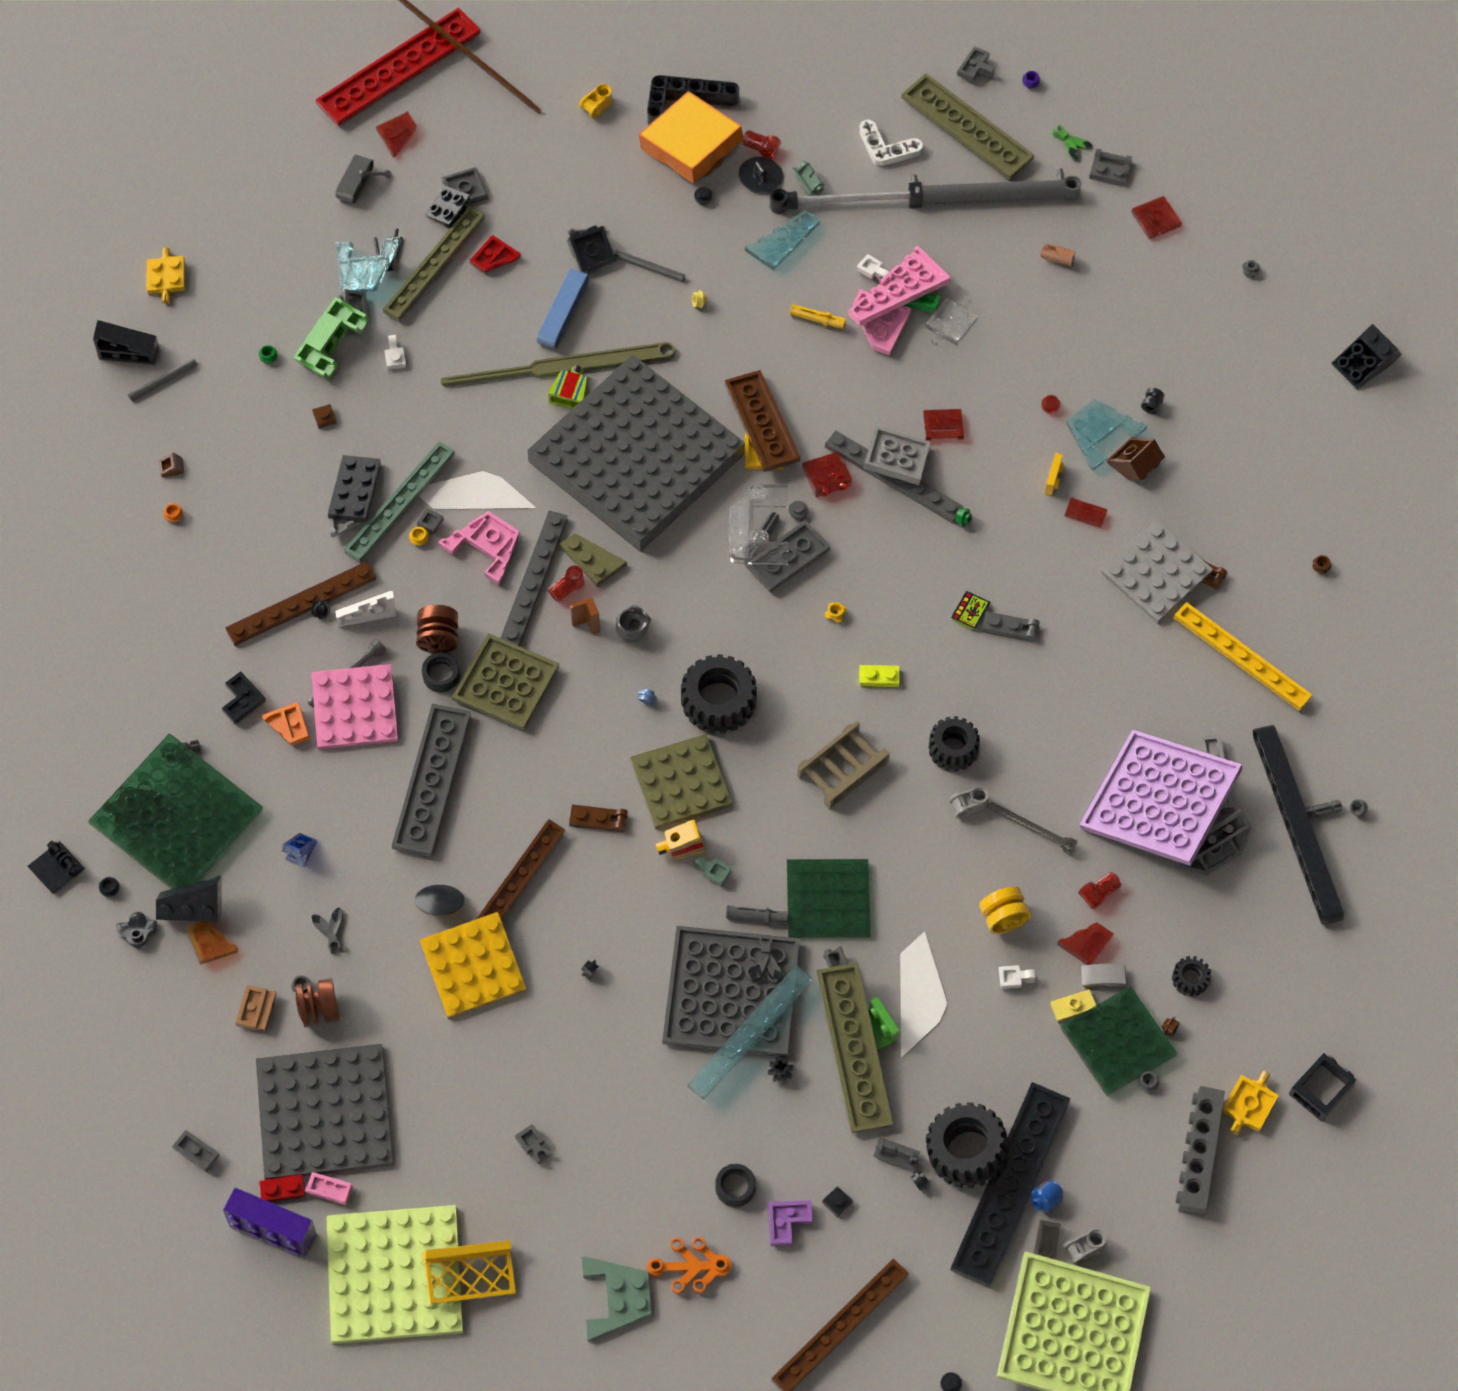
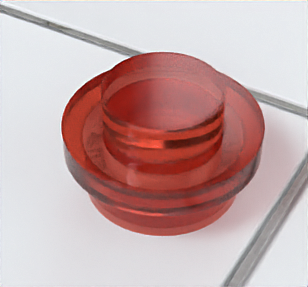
(1050, 404)

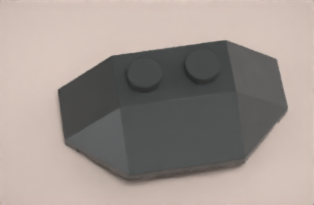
(1222, 843)

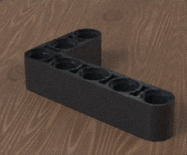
(673, 88)

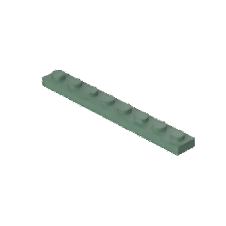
(399, 502)

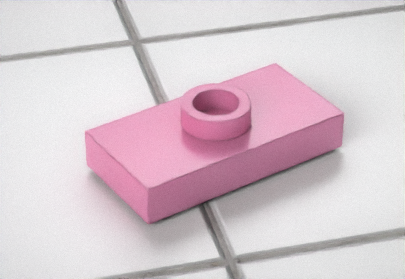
(329, 1188)

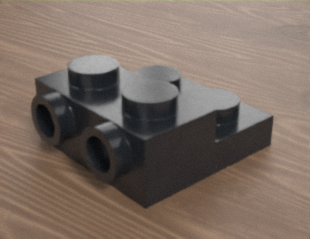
(591, 248)

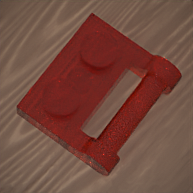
(943, 420)

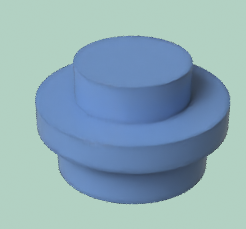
(647, 696)

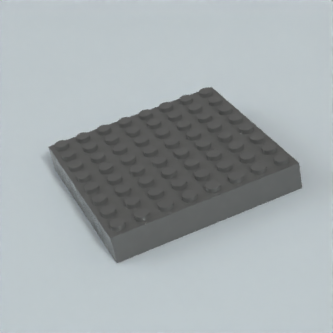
(636, 452)

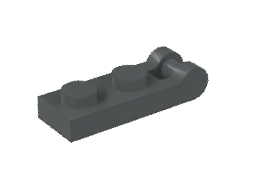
(1010, 626)

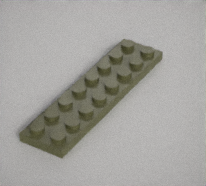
(967, 126)
(854, 1048)

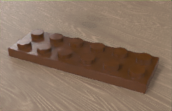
(762, 421)

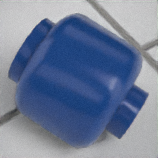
(1047, 1196)

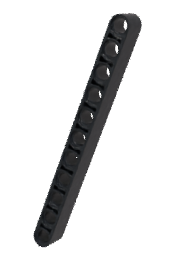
(1298, 825)

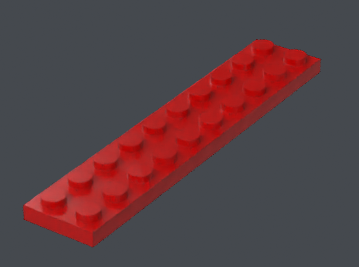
(396, 67)

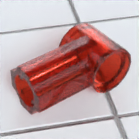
(765, 145)
(566, 585)
(1096, 892)

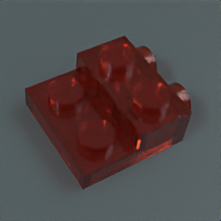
(827, 474)

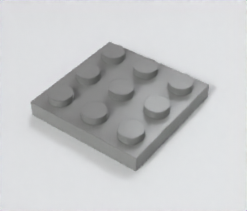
(896, 455)

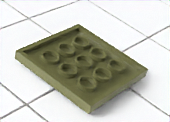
(505, 681)
(680, 781)

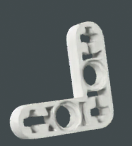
(882, 150)

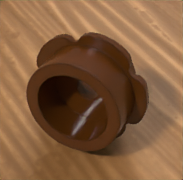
(1325, 561)
(1170, 1026)

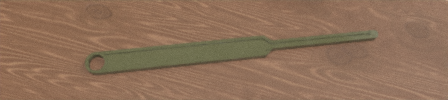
(553, 366)

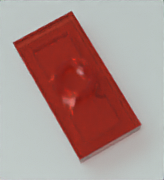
(1085, 512)

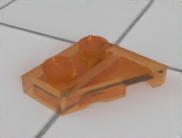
(208, 942)

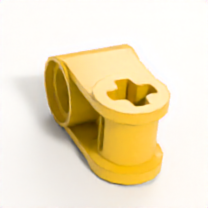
(597, 100)

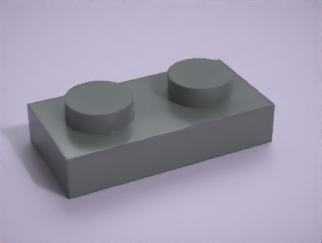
(195, 1151)

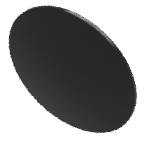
(760, 174)
(439, 900)

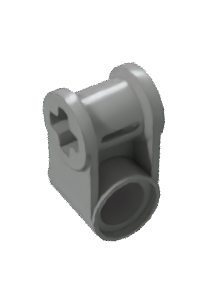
(966, 804)
(1082, 1248)

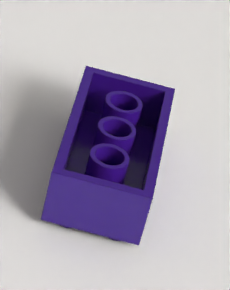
(269, 1222)

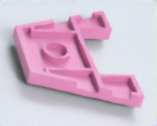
(489, 536)

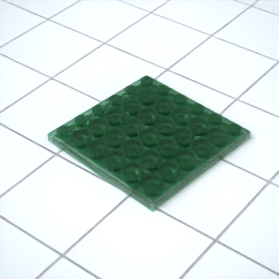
(175, 814)

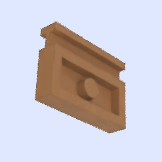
(256, 1008)

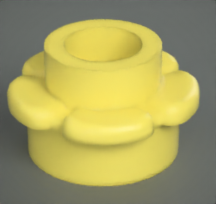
(699, 299)

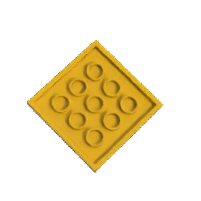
(472, 964)

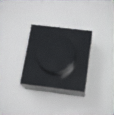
(837, 1201)

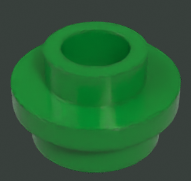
(265, 350)
(963, 517)

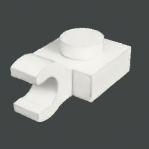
(872, 267)
(394, 356)
(1012, 976)

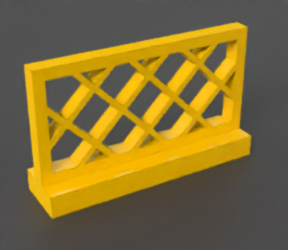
(468, 1252)

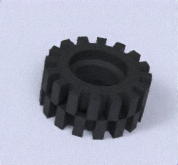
(1183, 984)

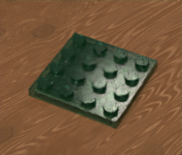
(828, 898)
(1118, 1040)

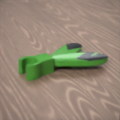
(1071, 142)

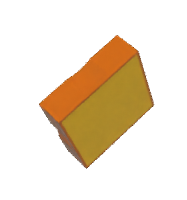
(691, 137)

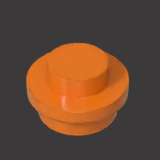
(173, 512)

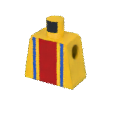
(682, 841)

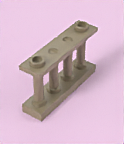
(847, 782)

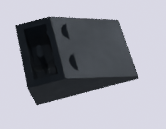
(1366, 357)

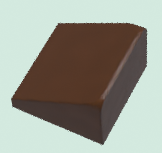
(171, 465)

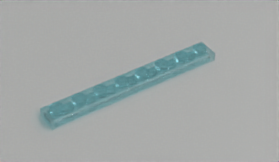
(749, 1032)

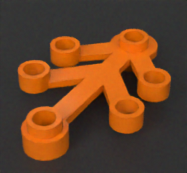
(692, 1266)

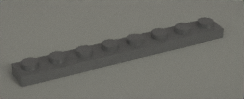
(921, 493)
(534, 577)

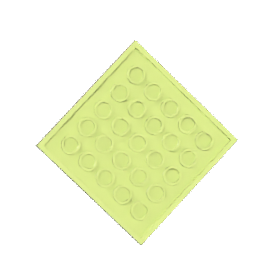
(381, 1278)
(1072, 1328)

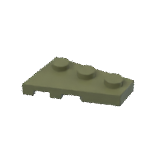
(592, 559)

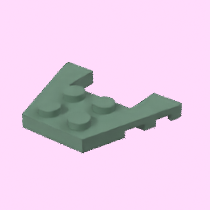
(626, 1294)

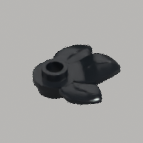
(136, 929)

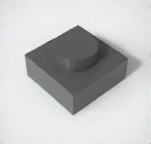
(430, 521)

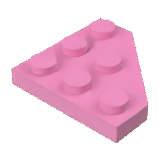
(886, 329)

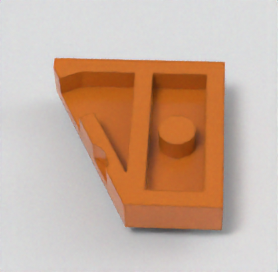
(288, 723)

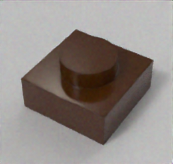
(324, 416)

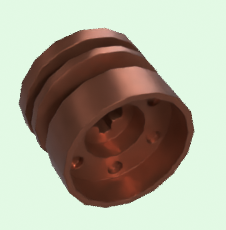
(437, 629)
(317, 1002)

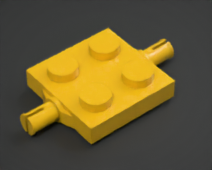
(166, 275)
(1250, 1103)

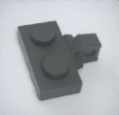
(975, 65)

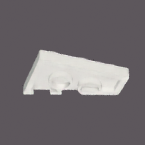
(368, 610)

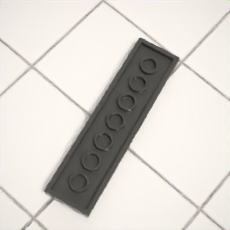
(431, 780)

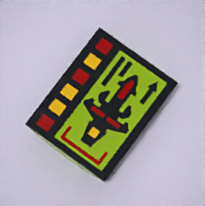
(970, 610)

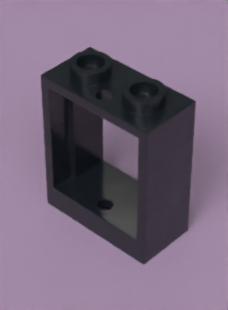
(1310, 1101)

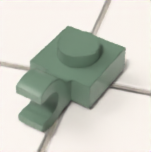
(714, 871)

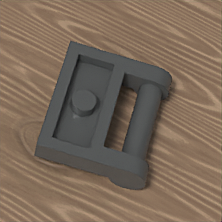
(1110, 172)

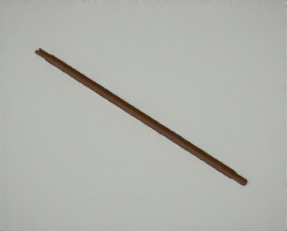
(470, 55)

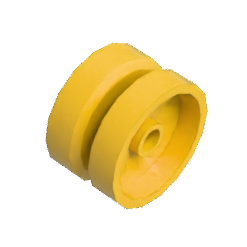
(1005, 910)

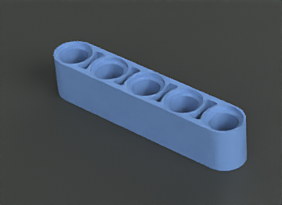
(562, 308)

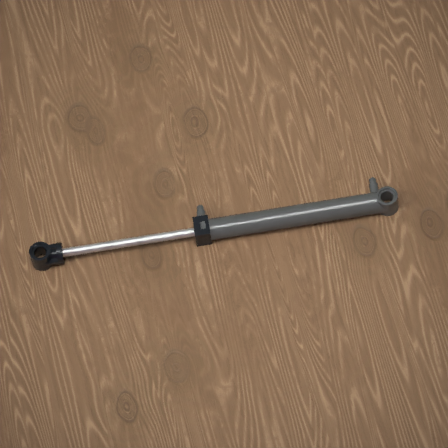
(917, 194)

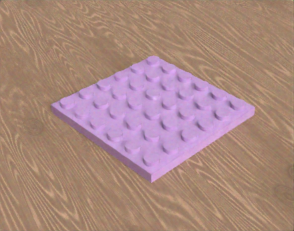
(1161, 797)

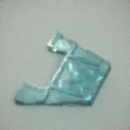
(367, 272)
(1094, 424)

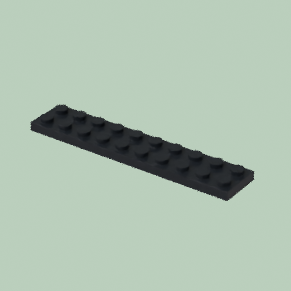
(1008, 1193)

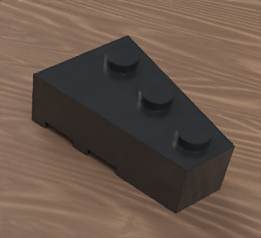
(124, 344)
(192, 902)

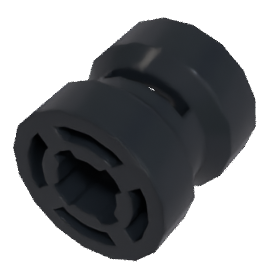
(1152, 402)

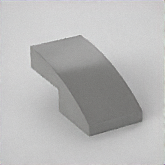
(1104, 974)

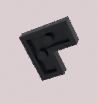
(246, 698)

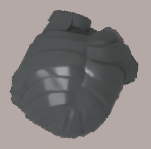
(632, 623)

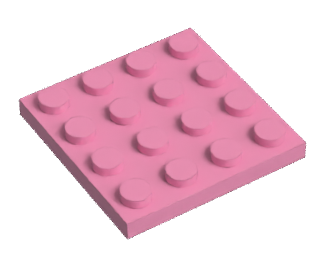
(354, 706)

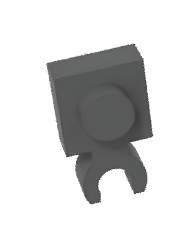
(531, 1141)

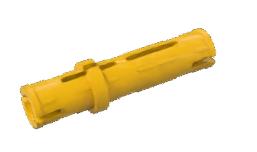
(817, 316)

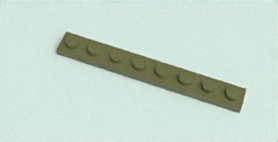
(433, 263)

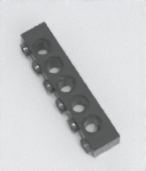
(1197, 1202)

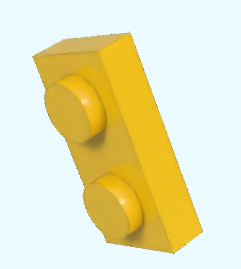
(1053, 481)

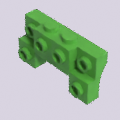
(327, 335)

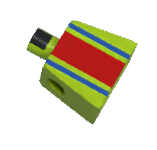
(568, 388)

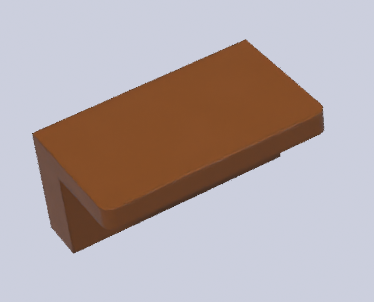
(584, 612)

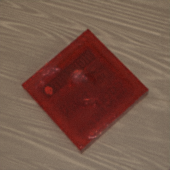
(1156, 217)

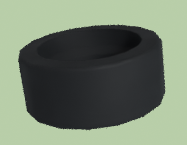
(440, 658)
(735, 1169)

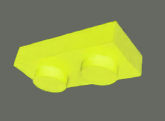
(879, 676)

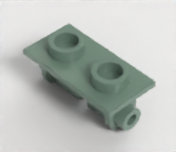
(812, 185)

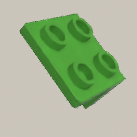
(883, 1026)

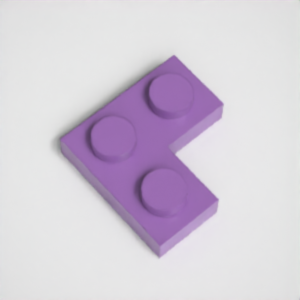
(784, 1214)

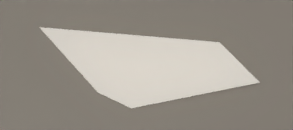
(474, 491)
(921, 993)

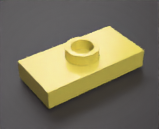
(1072, 1005)

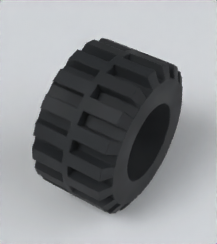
(958, 730)

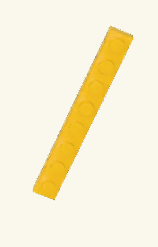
(1243, 656)

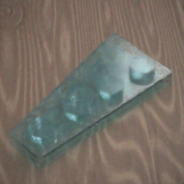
(783, 240)

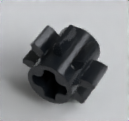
(783, 1064)

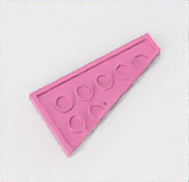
(902, 285)

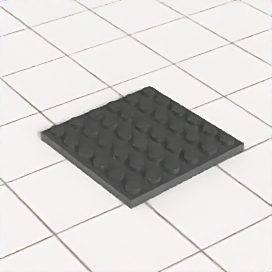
(714, 990)
(324, 1111)

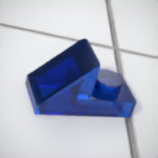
(299, 848)

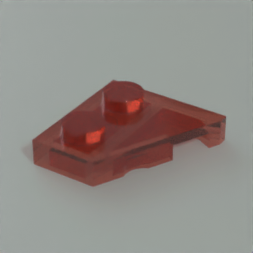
(396, 132)

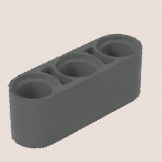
(351, 182)

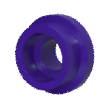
(1031, 75)

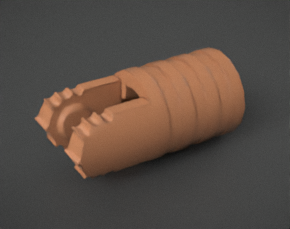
(1058, 254)

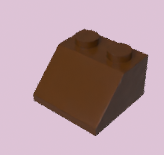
(1136, 458)

